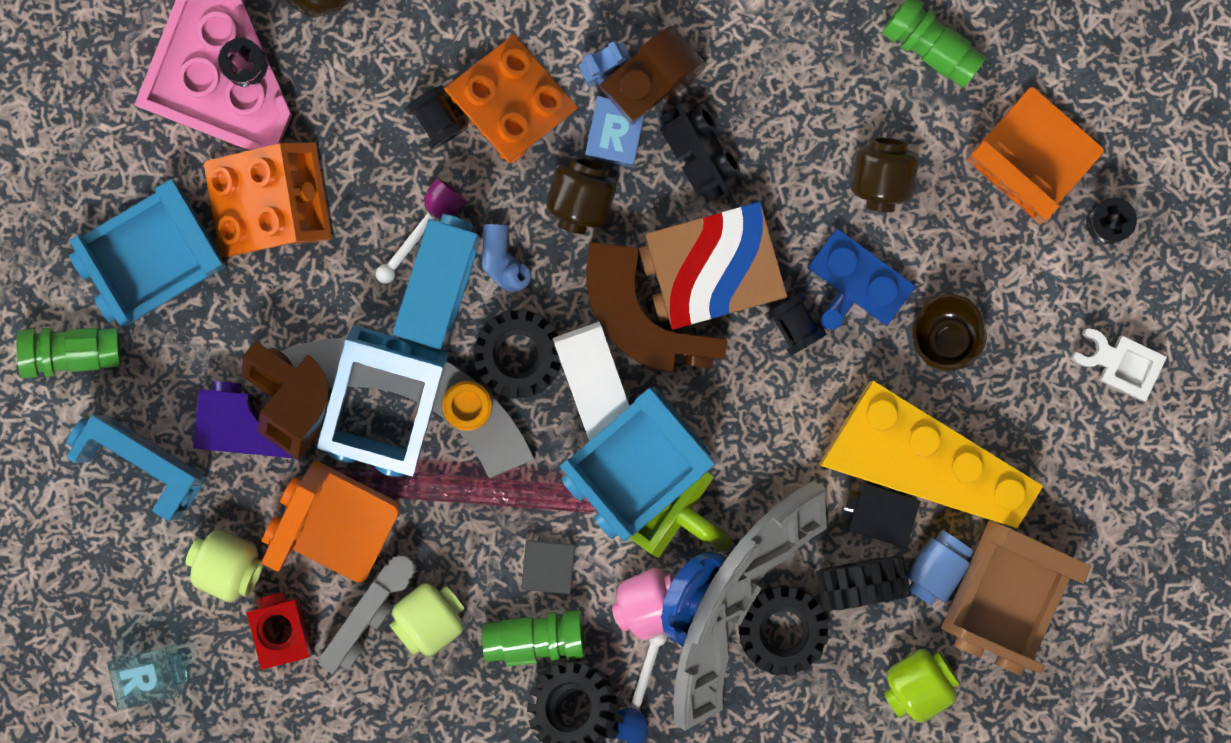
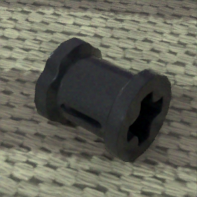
(240, 47)
(436, 117)
(1117, 207)
(796, 323)

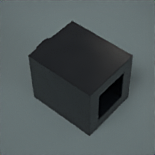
(880, 514)

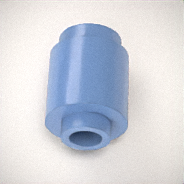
(939, 568)

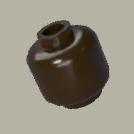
(884, 173)
(581, 195)

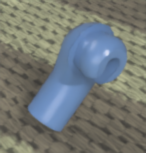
(499, 263)

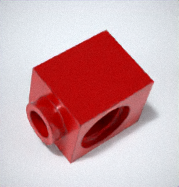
(275, 653)

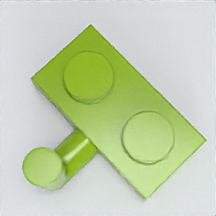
(662, 528)

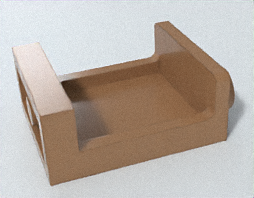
(1010, 597)

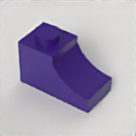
(230, 423)

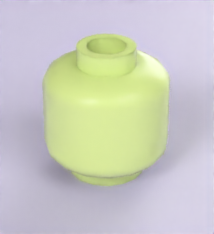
(224, 565)
(427, 619)

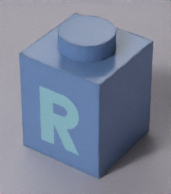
(612, 136)

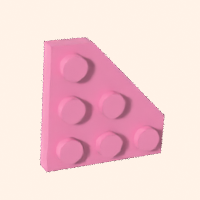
(192, 90)

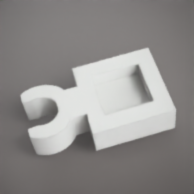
(1126, 365)

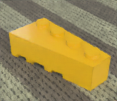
(918, 455)

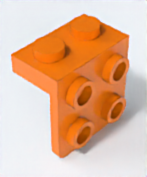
(331, 523)

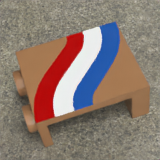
(712, 266)

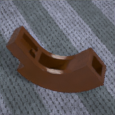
(614, 304)

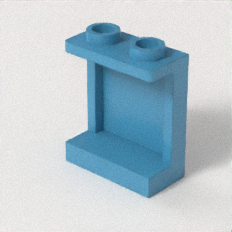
(146, 255)
(637, 465)
(181, 479)

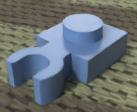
(604, 63)

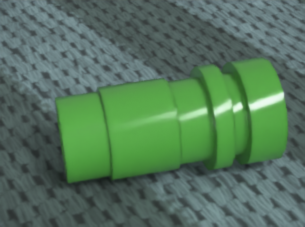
(934, 42)
(63, 351)
(526, 639)

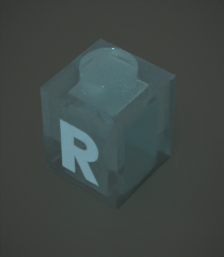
(147, 677)

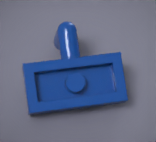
(859, 281)

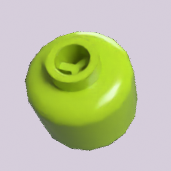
(921, 686)

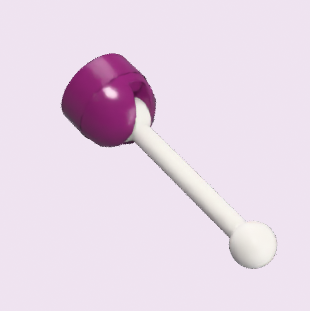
(438, 200)

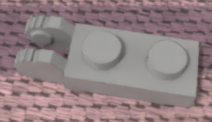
(371, 611)

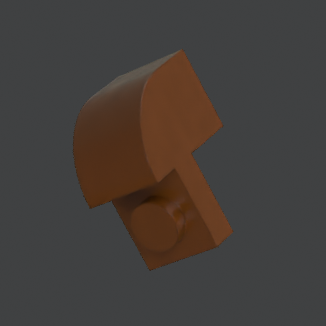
(653, 74)
(297, 401)

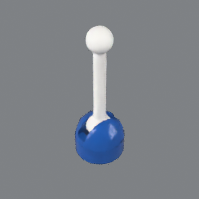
(635, 724)

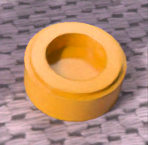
(467, 405)

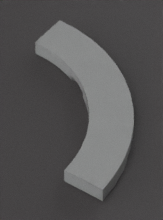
(496, 443)
(731, 594)

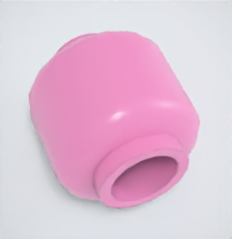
(641, 603)

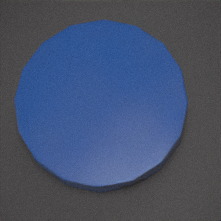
(686, 594)

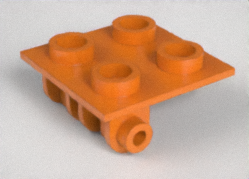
(511, 99)

